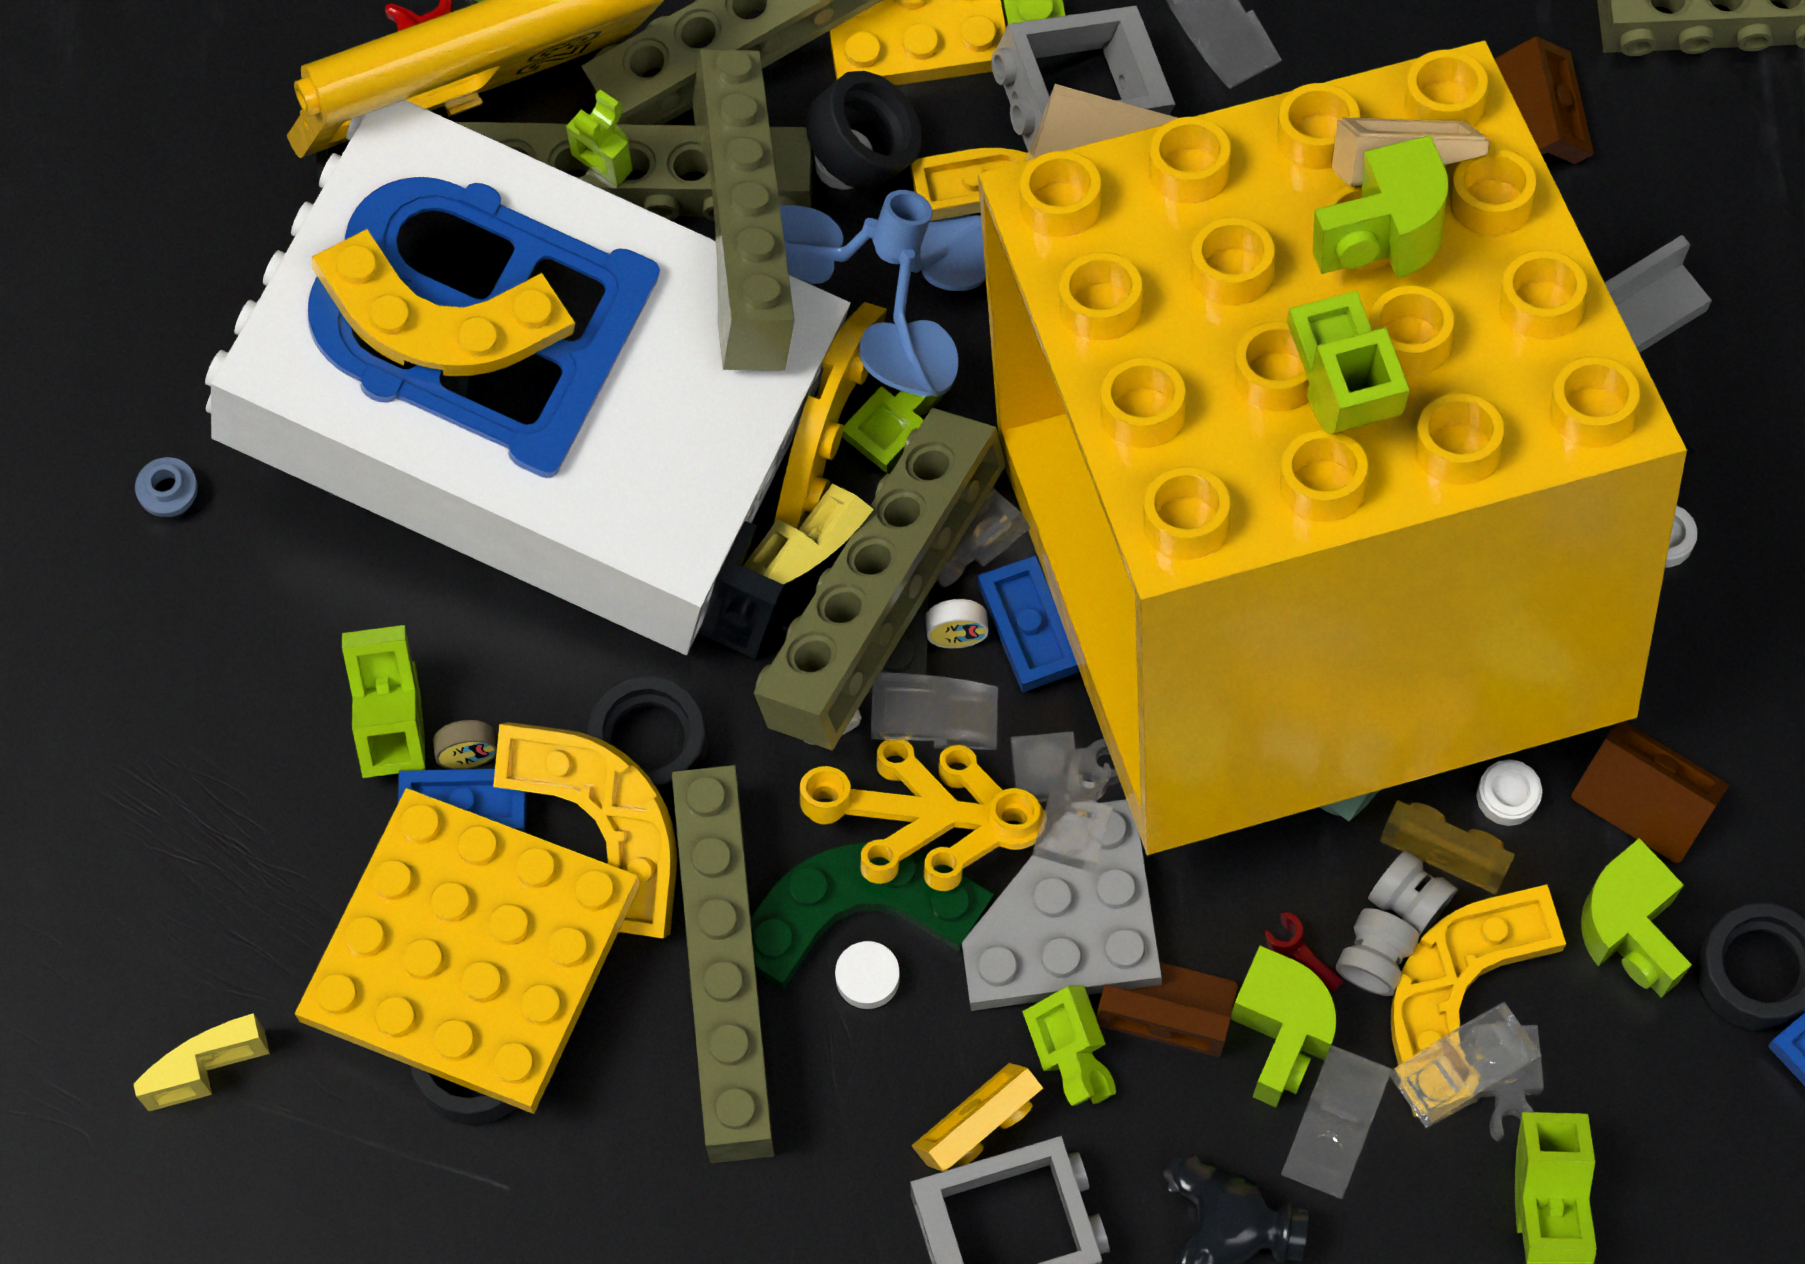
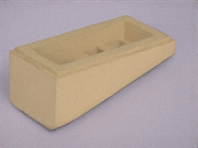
(1453, 140)

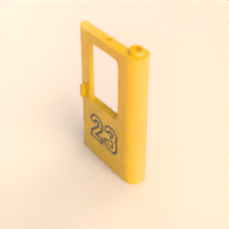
(453, 60)

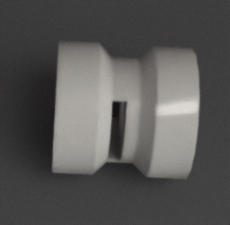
(1412, 892)
(1378, 950)

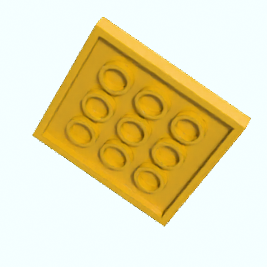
(468, 950)

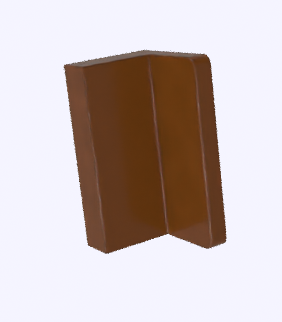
(1548, 97)
(1649, 791)
(1185, 1011)

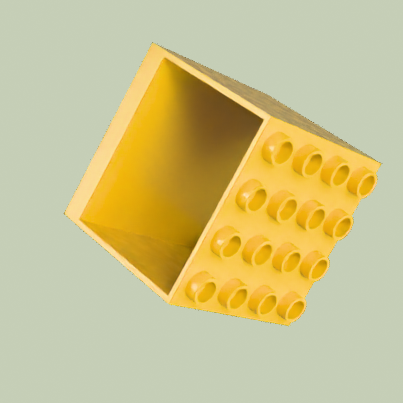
(1293, 602)

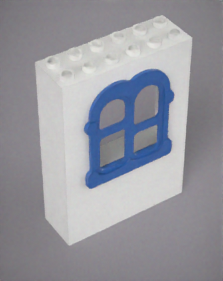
(640, 452)

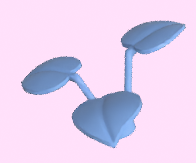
(948, 252)

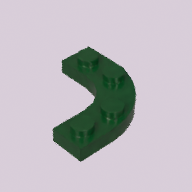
(833, 887)

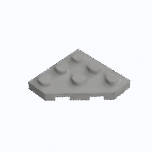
(1067, 927)

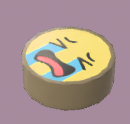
(464, 745)

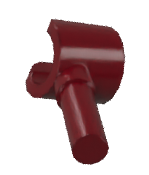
(1300, 952)

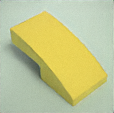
(792, 551)
(183, 1071)

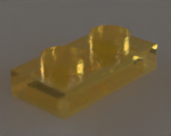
(1467, 855)

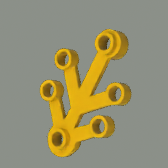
(929, 811)

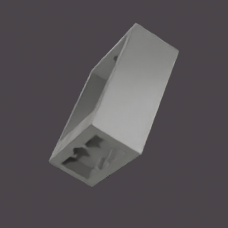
(1116, 31)
(1069, 1178)

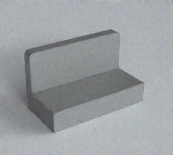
(1658, 294)

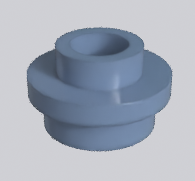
(170, 502)

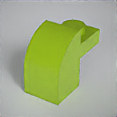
(1394, 219)
(1348, 365)
(385, 701)
(1620, 914)
(1293, 1008)
(1554, 1188)

